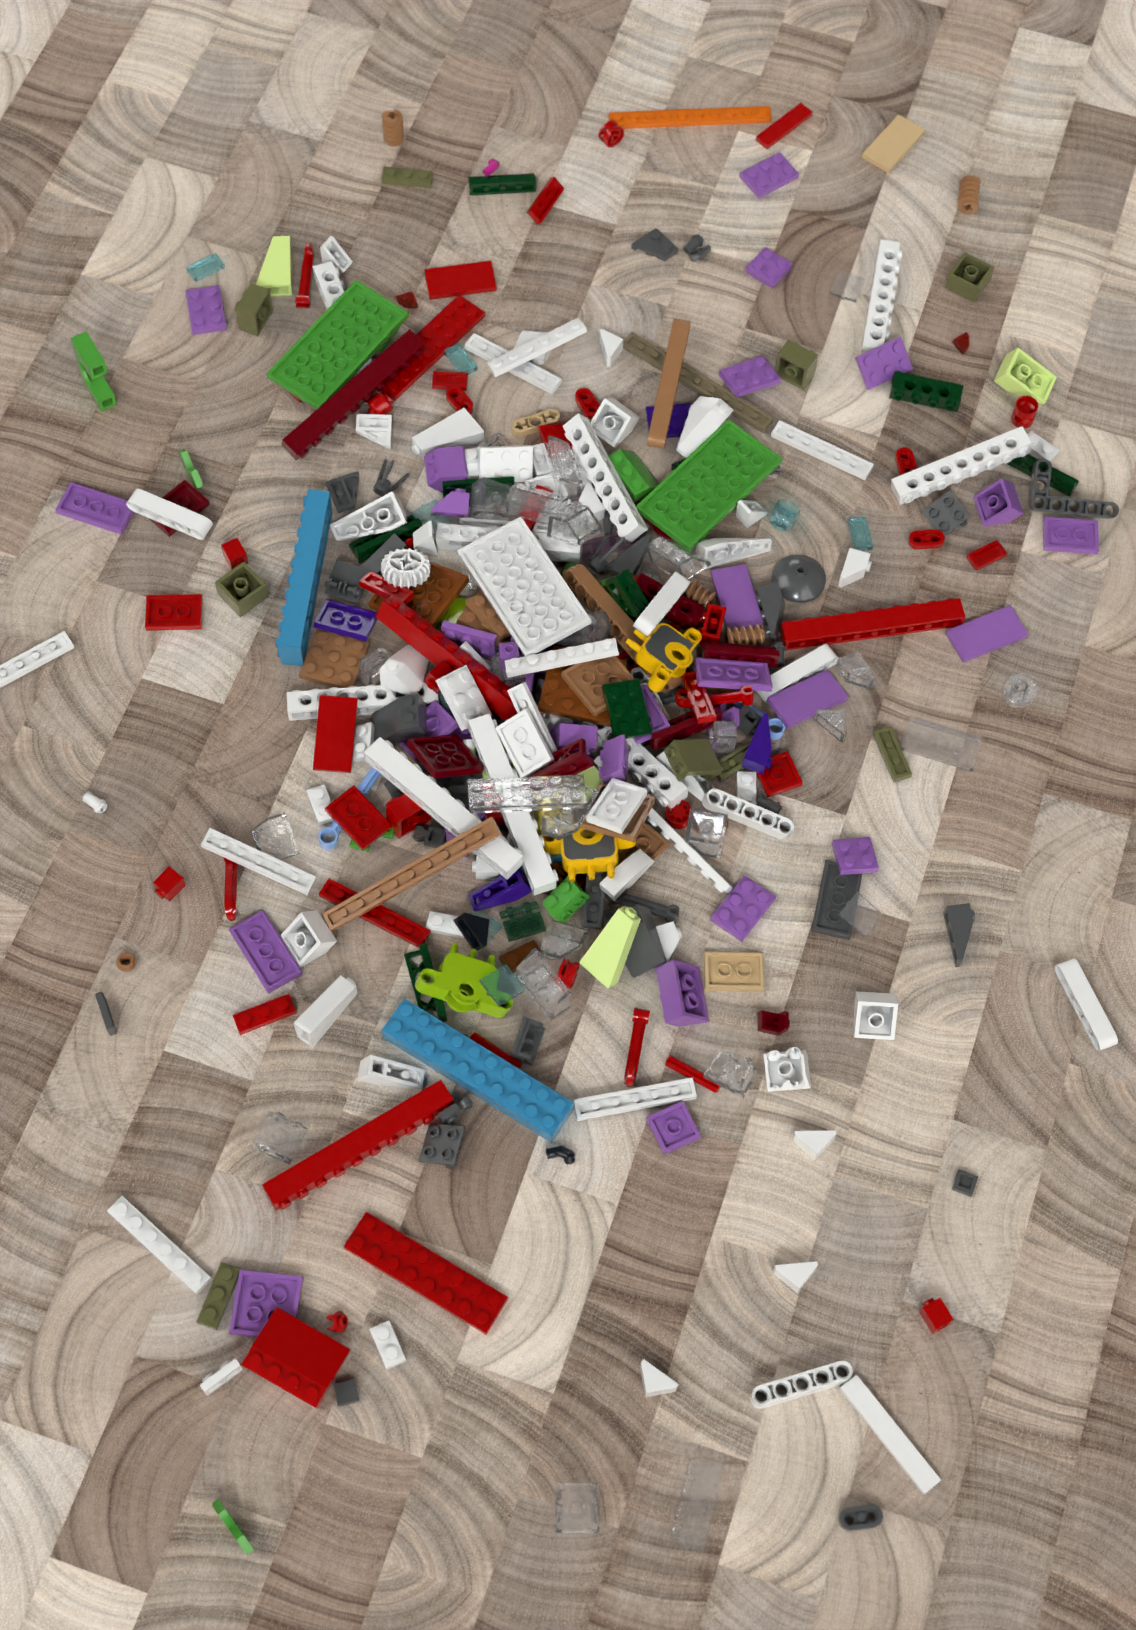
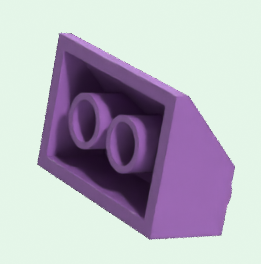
(681, 994)

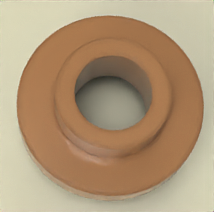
(126, 957)

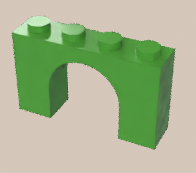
(92, 370)

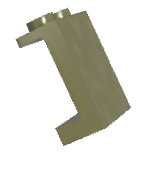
(693, 758)

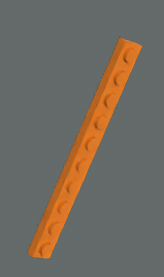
(692, 117)

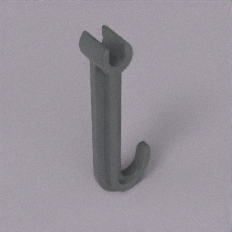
(669, 913)

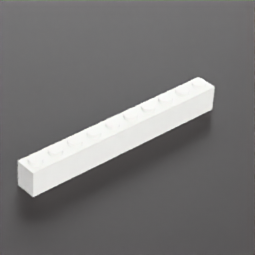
(439, 804)
(519, 823)

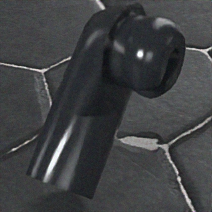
(561, 1151)

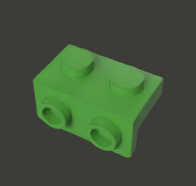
(565, 900)

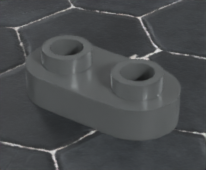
(859, 1517)

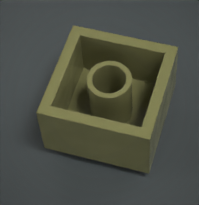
(969, 277)
(254, 309)
(796, 364)
(241, 589)

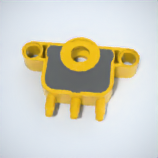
(665, 653)
(587, 852)

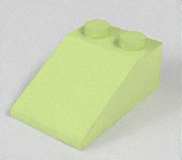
(1025, 376)

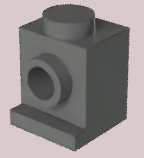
(748, 720)

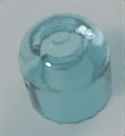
(784, 515)

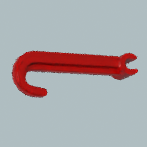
(303, 299)
(745, 696)
(230, 889)
(640, 1019)

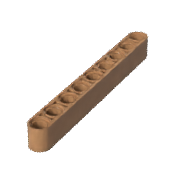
(668, 383)
(598, 600)

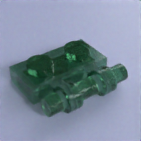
(522, 926)

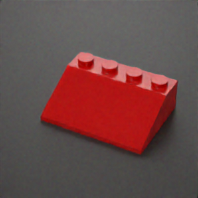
(296, 1357)

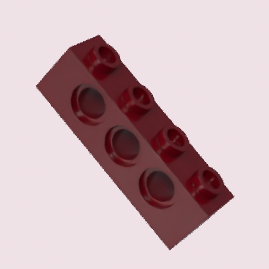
(683, 613)

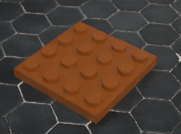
(434, 595)
(560, 699)

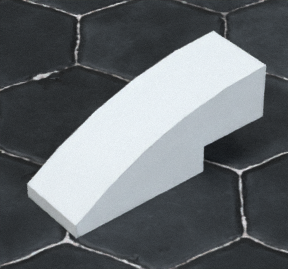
(626, 874)

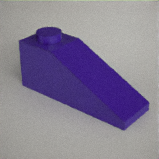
(759, 751)
(500, 891)

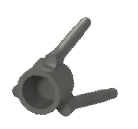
(382, 485)
(598, 563)

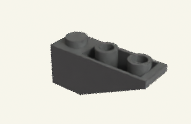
(773, 607)

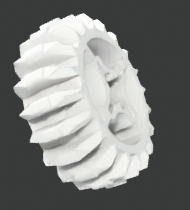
(405, 567)

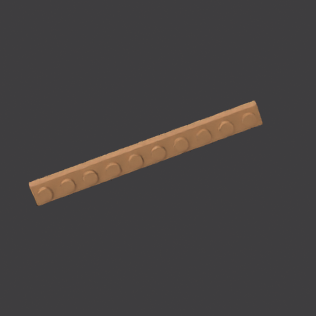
(412, 874)

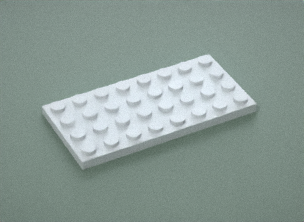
(524, 587)

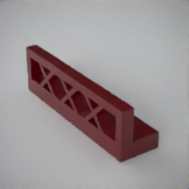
(740, 652)
(682, 727)
(570, 763)

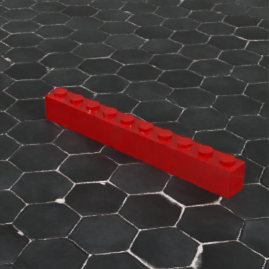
(872, 624)
(438, 647)
(357, 1145)

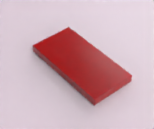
(460, 280)
(335, 734)

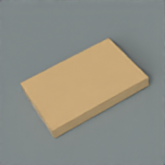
(734, 971)

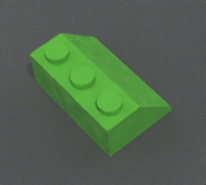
(633, 474)

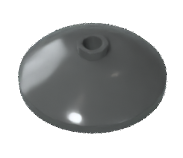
(799, 586)

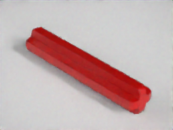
(494, 1049)
(690, 1072)

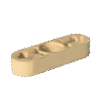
(531, 428)

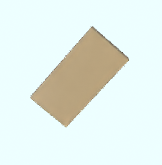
(893, 143)

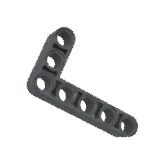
(1064, 502)

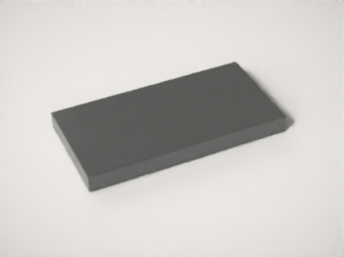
(832, 898)

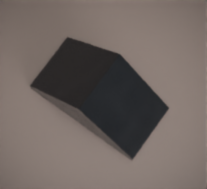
(473, 929)

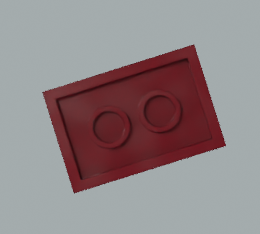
(187, 497)

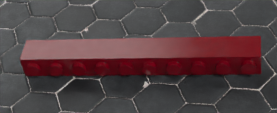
(353, 394)

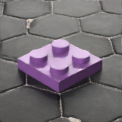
(768, 267)
(855, 856)
(673, 1127)

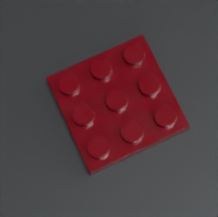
(445, 756)

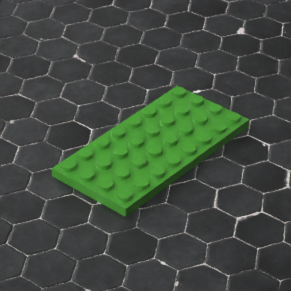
(337, 345)
(708, 484)

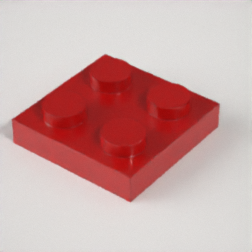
(781, 776)

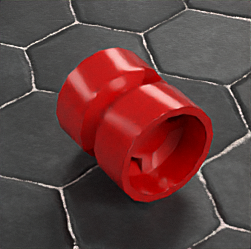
(1024, 412)

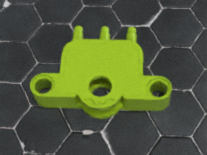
(462, 974)

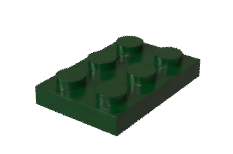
(626, 709)

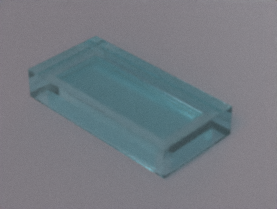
(205, 267)
(460, 359)
(860, 533)

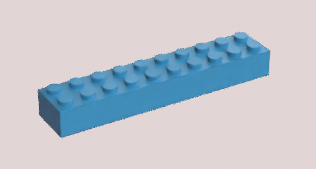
(304, 578)
(478, 1070)

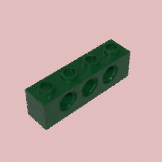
(926, 391)

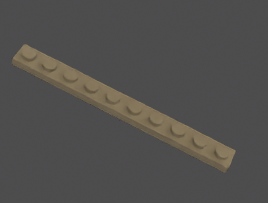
(699, 383)

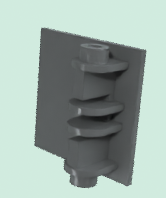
(946, 513)
(345, 581)
(442, 1144)

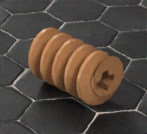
(392, 127)
(969, 194)
(698, 595)
(745, 636)

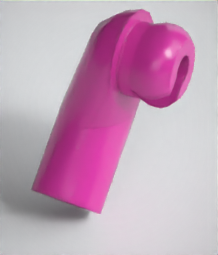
(492, 166)

